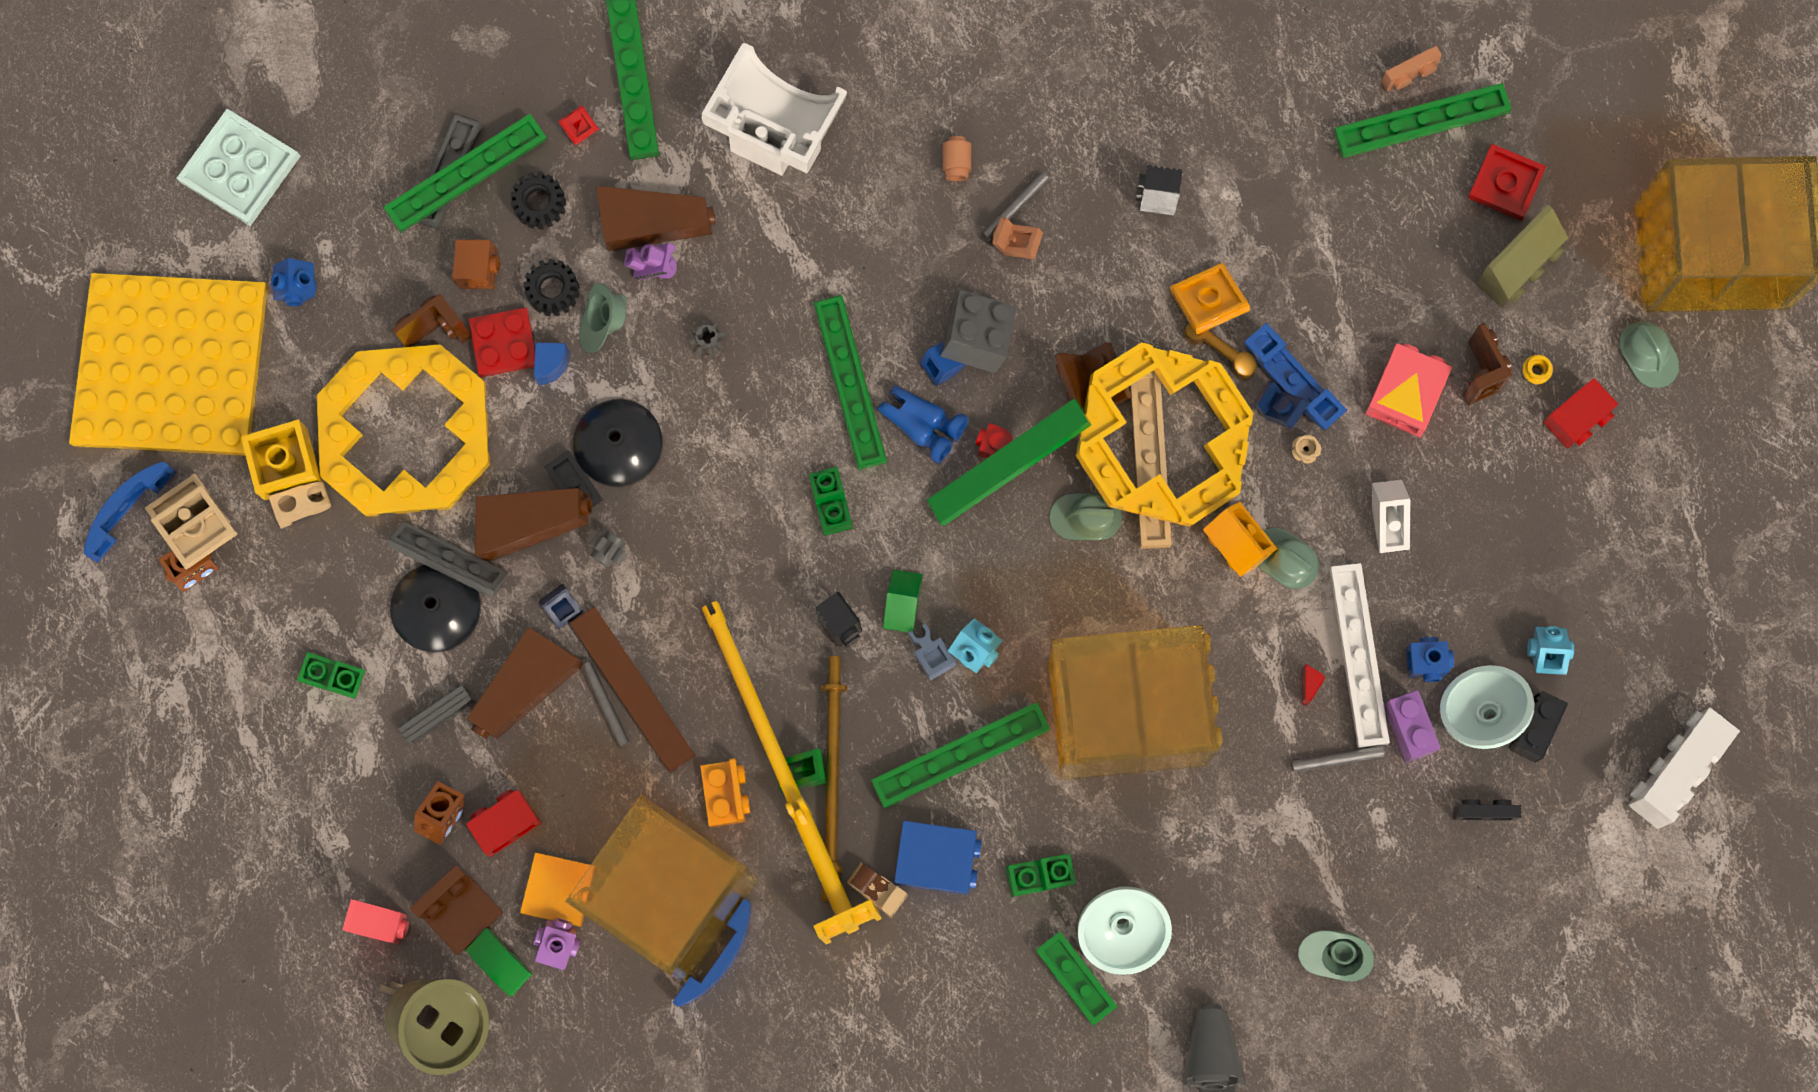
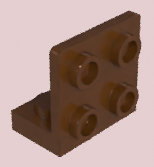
(431, 315)
(1495, 367)
(1077, 369)
(457, 909)

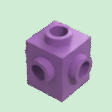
(556, 953)

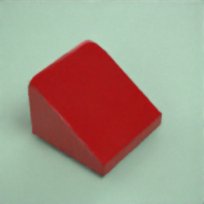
(1311, 683)

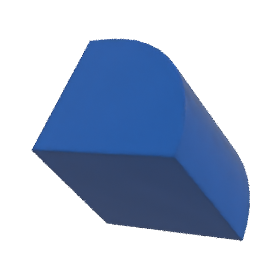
(550, 361)
(937, 367)

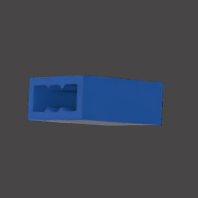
(937, 858)

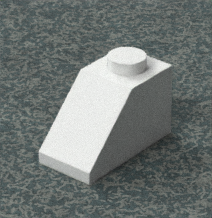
(1391, 515)

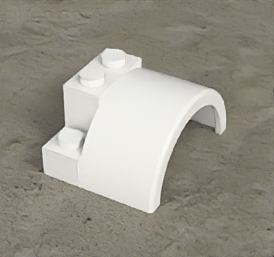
(768, 116)

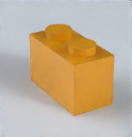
(1239, 539)

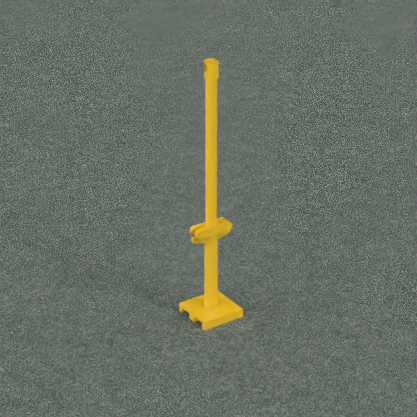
(845, 916)

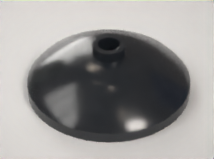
(620, 461)
(440, 627)

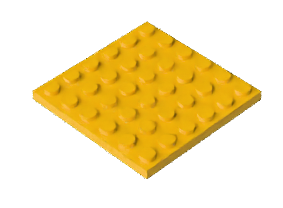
(168, 364)

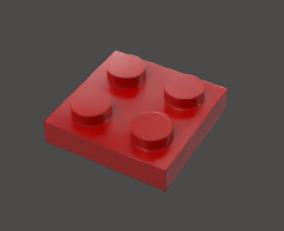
(1507, 182)
(503, 342)

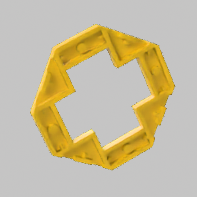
(401, 367)
(1155, 497)

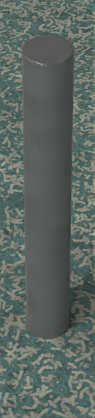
(1017, 204)
(605, 704)
(1337, 759)

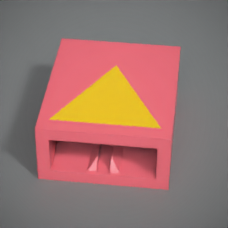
(1409, 389)

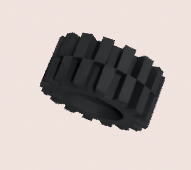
(538, 217)
(551, 270)

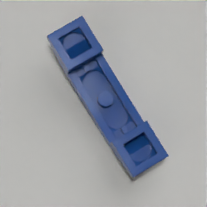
(1292, 377)
(98, 538)
(694, 989)

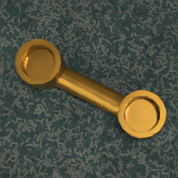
(1243, 363)

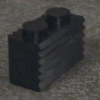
(1159, 190)
(839, 620)
(1538, 735)

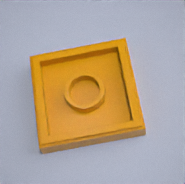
(1209, 298)
(549, 887)

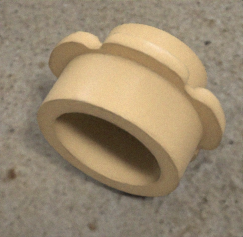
(1306, 441)

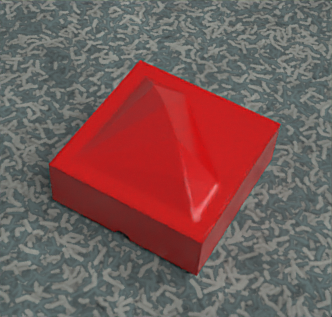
(578, 125)

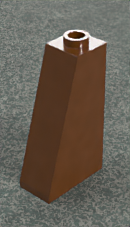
(648, 217)
(524, 519)
(523, 682)

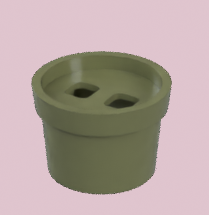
(425, 1047)

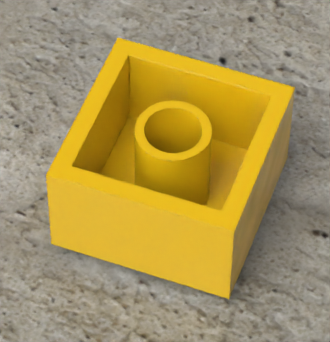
(280, 458)

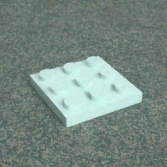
(238, 167)

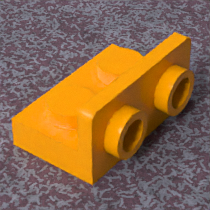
(724, 793)

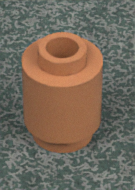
(956, 158)

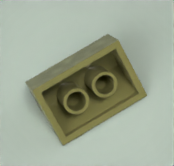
(1524, 258)

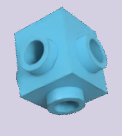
(976, 646)
(1550, 650)

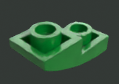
(830, 501)
(331, 675)
(1040, 875)
(498, 962)

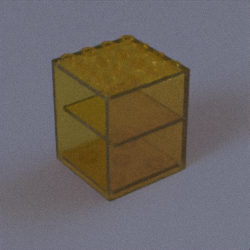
(1729, 234)
(1133, 702)
(662, 889)

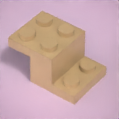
(190, 521)

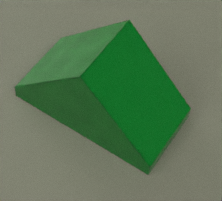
(902, 601)
(807, 768)

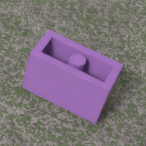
(1411, 726)

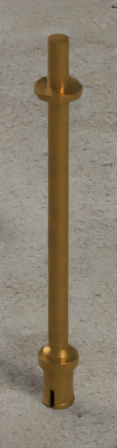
(833, 689)

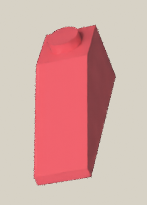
(376, 922)

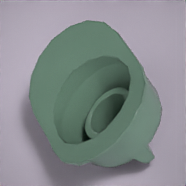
(602, 316)
(1649, 354)
(1084, 517)
(1293, 562)
(1336, 955)

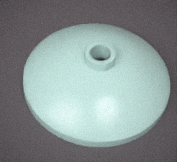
(1486, 693)
(1125, 946)

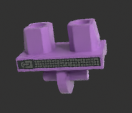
(652, 261)

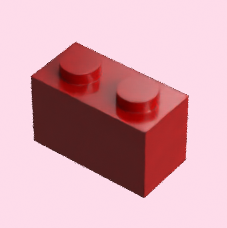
(1580, 413)
(503, 822)

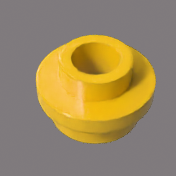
(1543, 363)

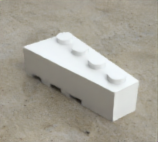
(1682, 768)

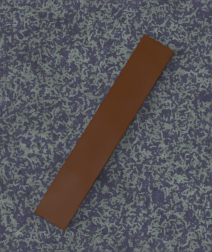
(632, 689)

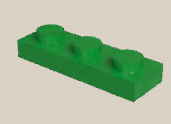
(1076, 978)

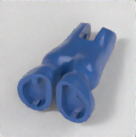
(920, 418)

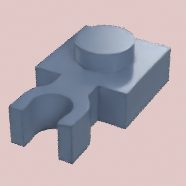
(933, 655)

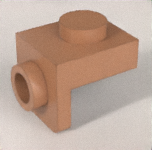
(1016, 239)

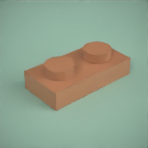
(1402, 74)

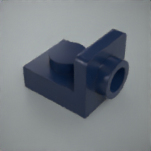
(1279, 406)

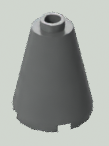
(1212, 1053)

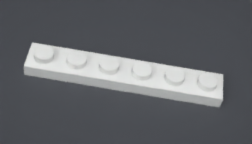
(1359, 655)

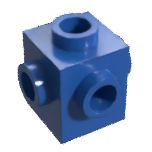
(293, 281)
(1422, 667)

